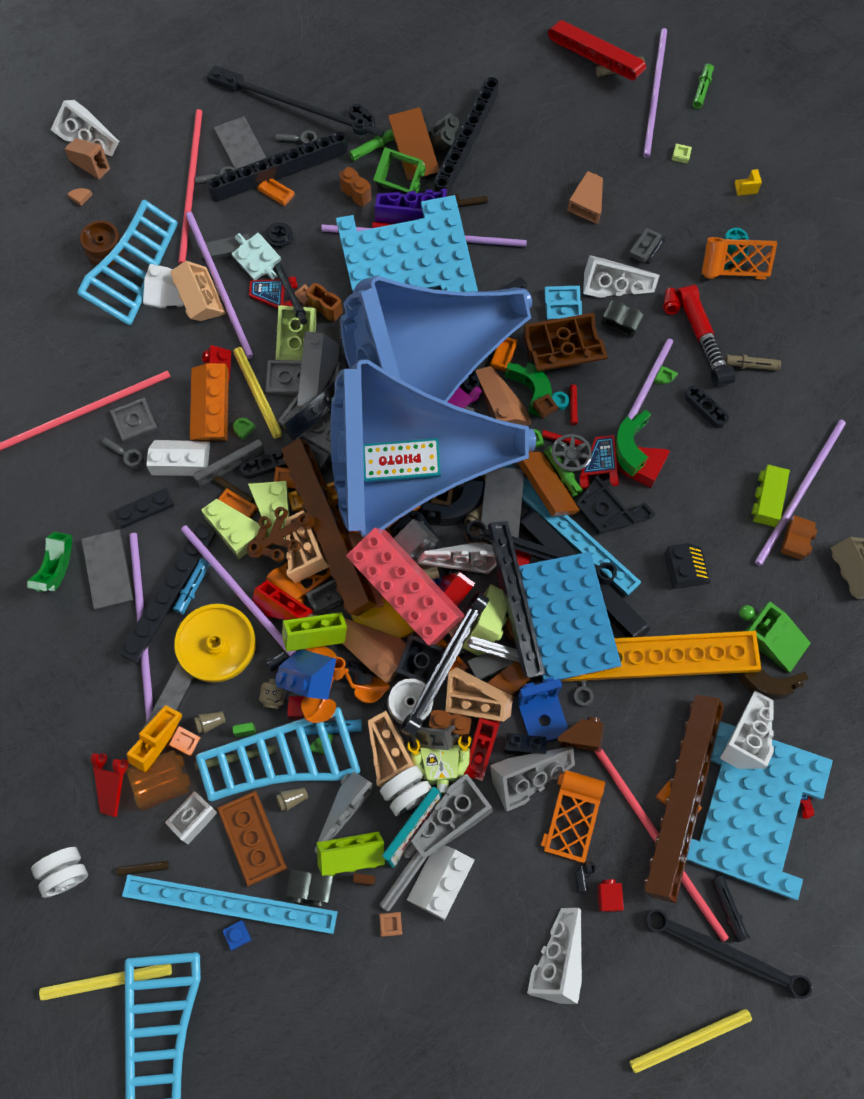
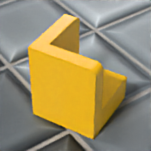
(749, 185)

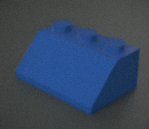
(307, 674)

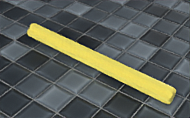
(257, 392)
(102, 982)
(690, 1041)

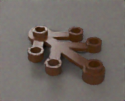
(277, 535)

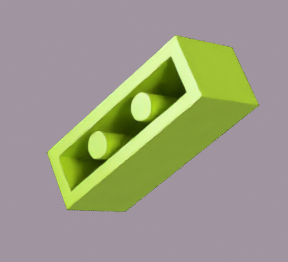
(770, 495)
(314, 631)
(350, 853)

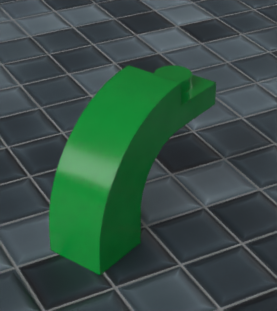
(534, 380)
(627, 452)
(55, 563)

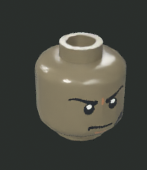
(271, 695)

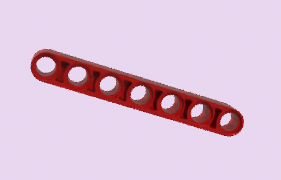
(597, 50)

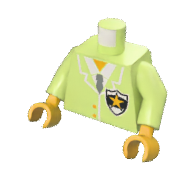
(442, 766)

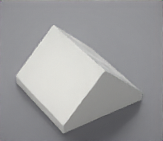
(191, 817)

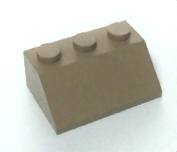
(850, 557)

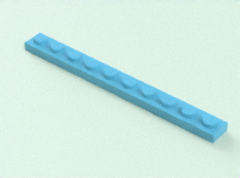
(579, 539)
(230, 904)

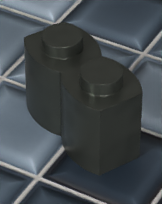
(444, 133)
(622, 318)
(309, 887)

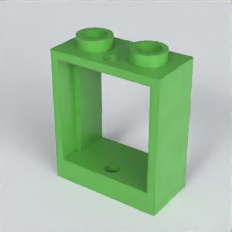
(384, 166)

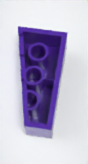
(403, 208)

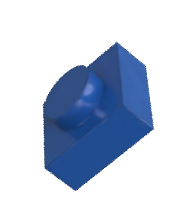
(237, 935)

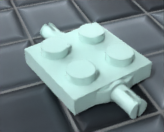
(256, 256)

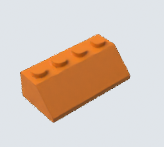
(209, 402)

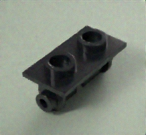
(524, 743)

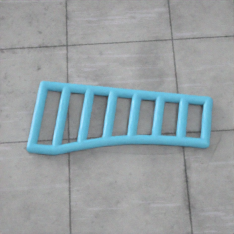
(113, 255)
(292, 776)
(180, 1029)

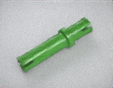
(707, 73)
(371, 145)
(567, 477)

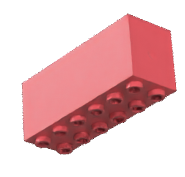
(405, 586)

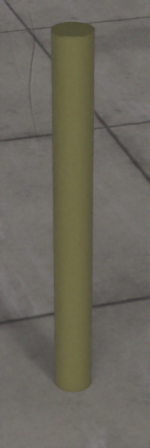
(234, 757)

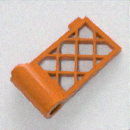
(716, 258)
(296, 590)
(581, 788)

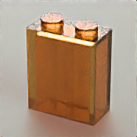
(160, 782)

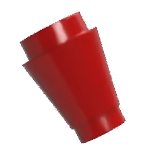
(671, 301)

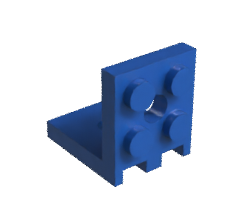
(541, 701)

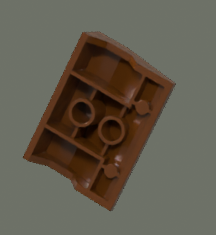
(563, 342)

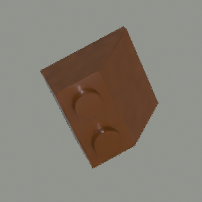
(584, 735)

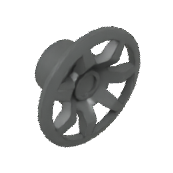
(571, 454)

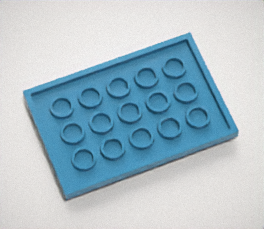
(569, 617)

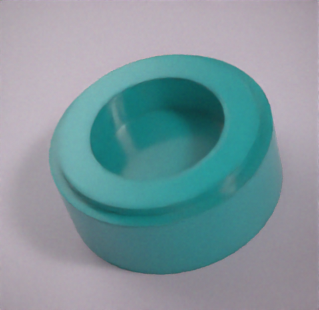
(561, 400)

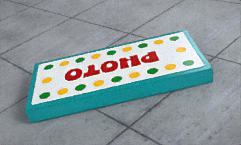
(401, 460)
(412, 826)

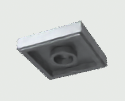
(134, 420)

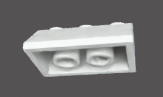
(177, 457)
(440, 881)

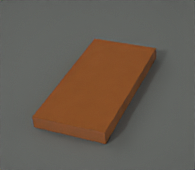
(413, 140)
(548, 485)
(252, 838)

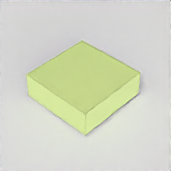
(681, 153)

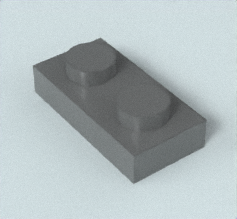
(645, 245)

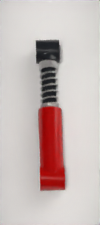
(689, 299)

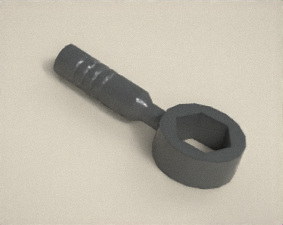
(293, 138)
(202, 179)
(113, 446)
(583, 688)

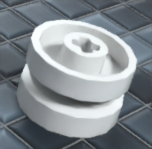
(399, 696)
(405, 790)
(59, 872)

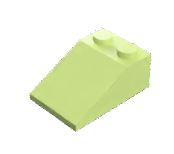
(291, 332)

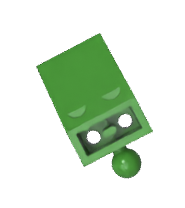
(777, 635)

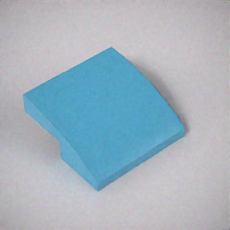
(562, 301)

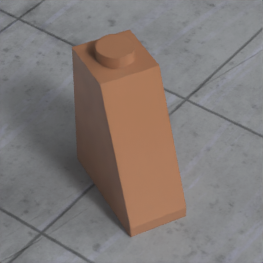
(88, 156)
(587, 198)

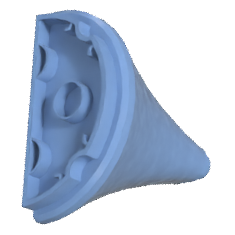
(427, 333)
(380, 409)

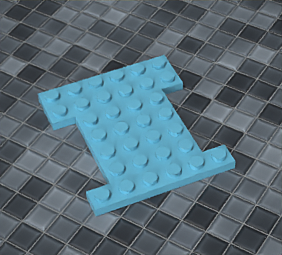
(414, 252)
(756, 813)

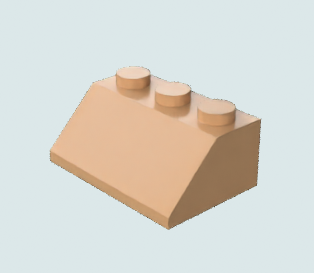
(197, 291)

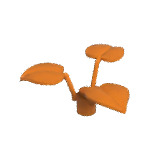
(321, 710)

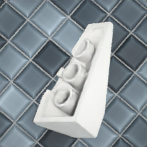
(160, 289)
(559, 969)

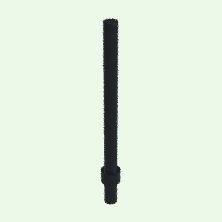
(298, 309)

